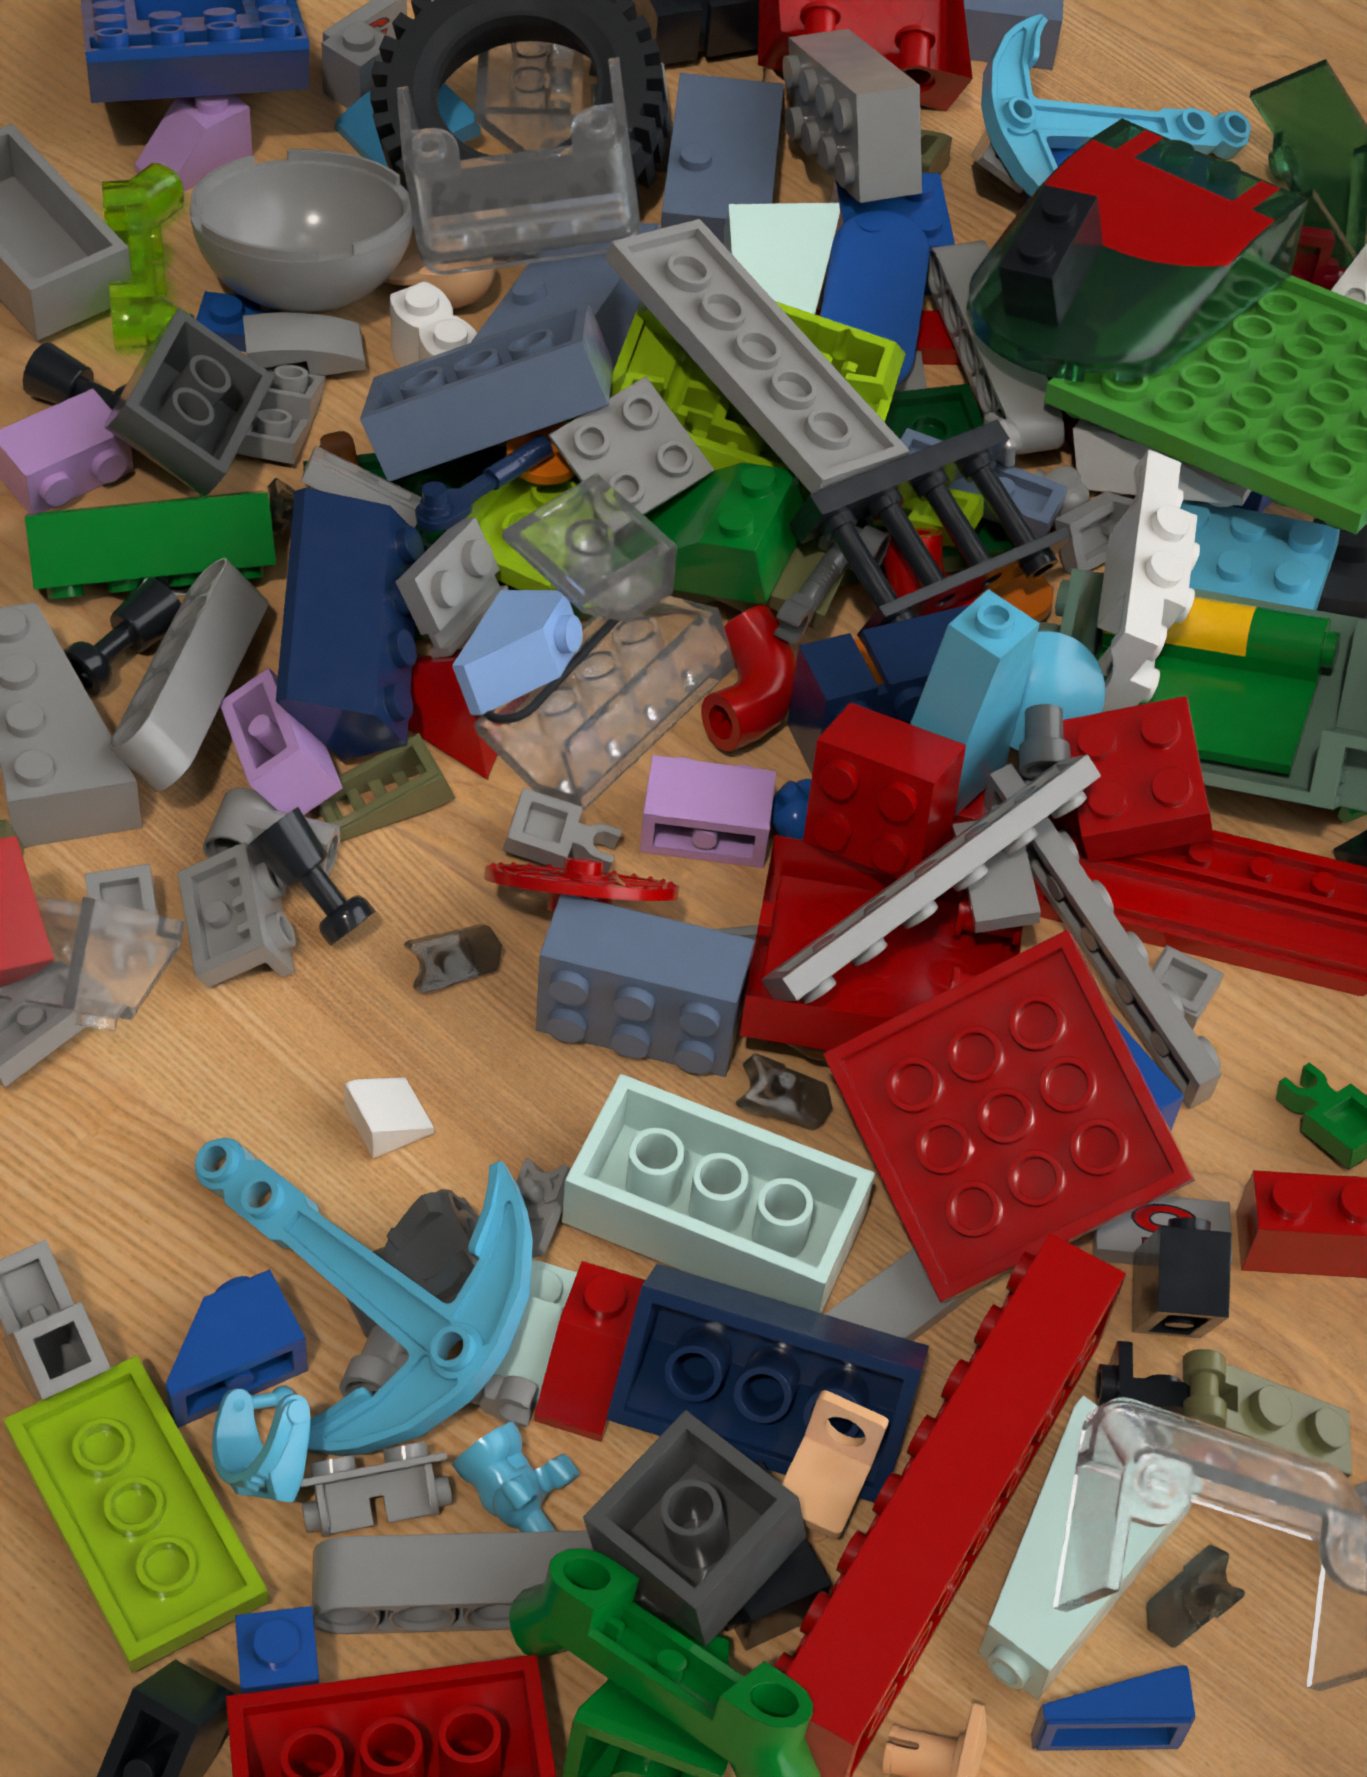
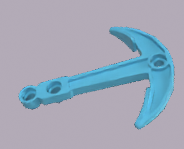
(1027, 127)
(481, 1315)

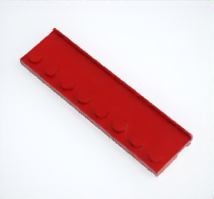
(1235, 904)

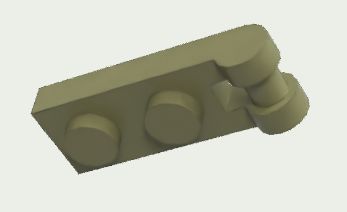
(1265, 1410)

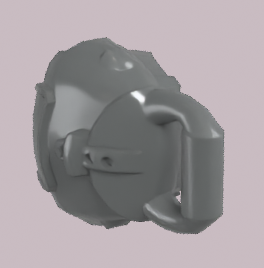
(430, 1247)

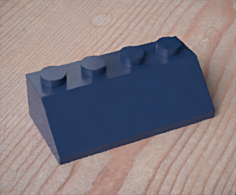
(347, 624)
(757, 1369)

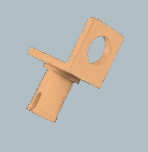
(833, 1466)
(936, 1756)

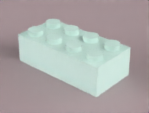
(716, 1196)

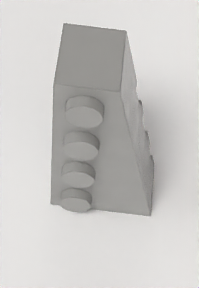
(53, 742)

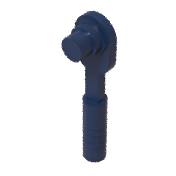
(445, 507)

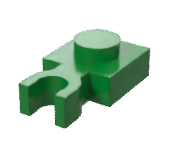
(1330, 1117)

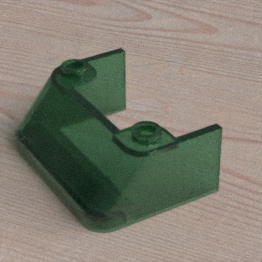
(1320, 152)

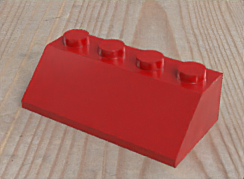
(403, 1724)

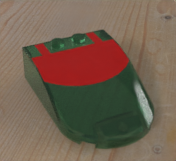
(1178, 260)

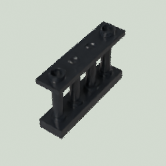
(928, 476)

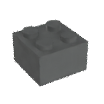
(697, 1526)

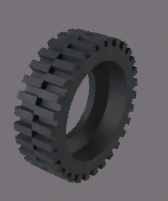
(455, 31)

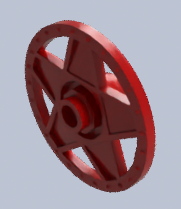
(581, 879)

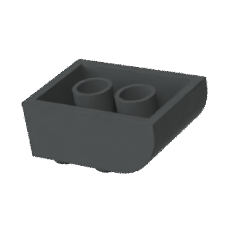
(190, 402)

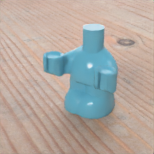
(508, 1482)

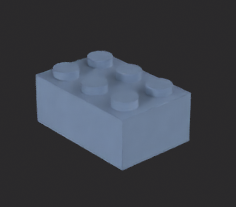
(642, 985)

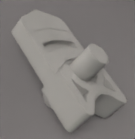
(543, 1200)

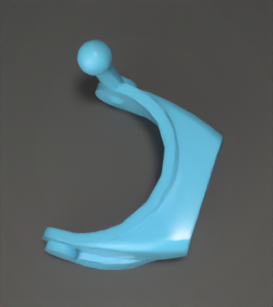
(240, 1457)

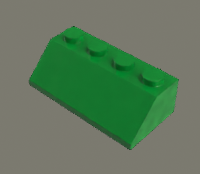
(149, 540)

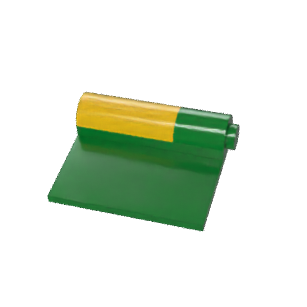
(1245, 678)

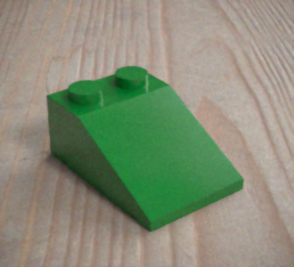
(732, 531)

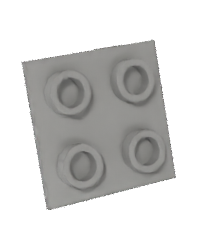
(634, 448)

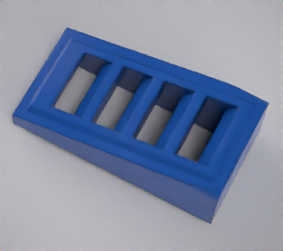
(1126, 1715)

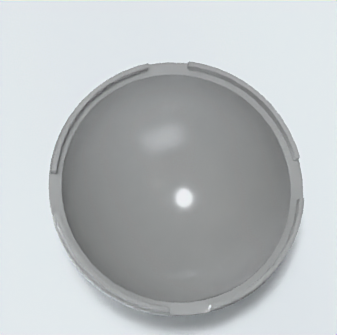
(302, 228)

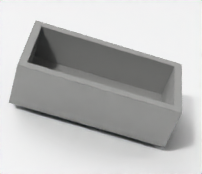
(854, 114)
(51, 244)

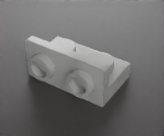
(235, 916)

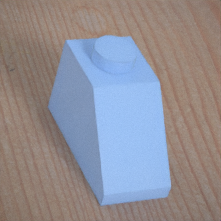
(517, 648)

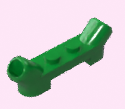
(591, 1612)

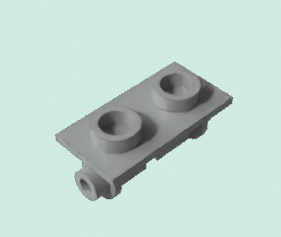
(403, 1481)

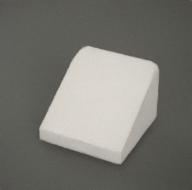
(386, 1113)

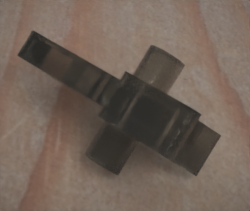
(281, 505)
(454, 956)
(784, 1093)
(1192, 1598)

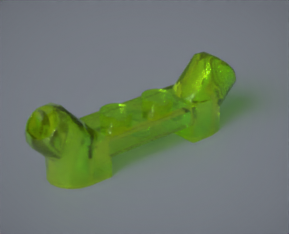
(135, 213)

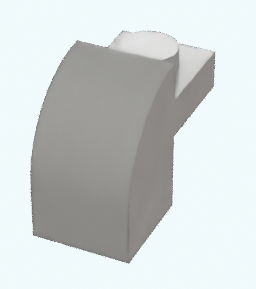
(43, 1327)

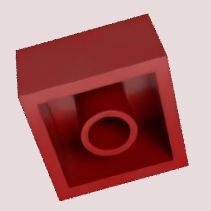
(1148, 783)
(882, 791)

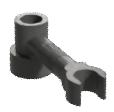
(801, 606)
(1043, 741)

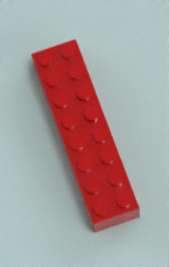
(948, 1499)

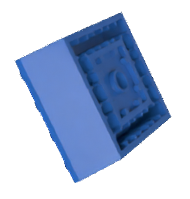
(193, 48)

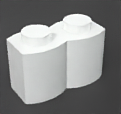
(424, 324)

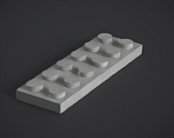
(755, 354)

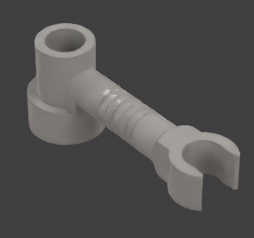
(382, 1356)

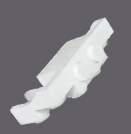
(1146, 581)

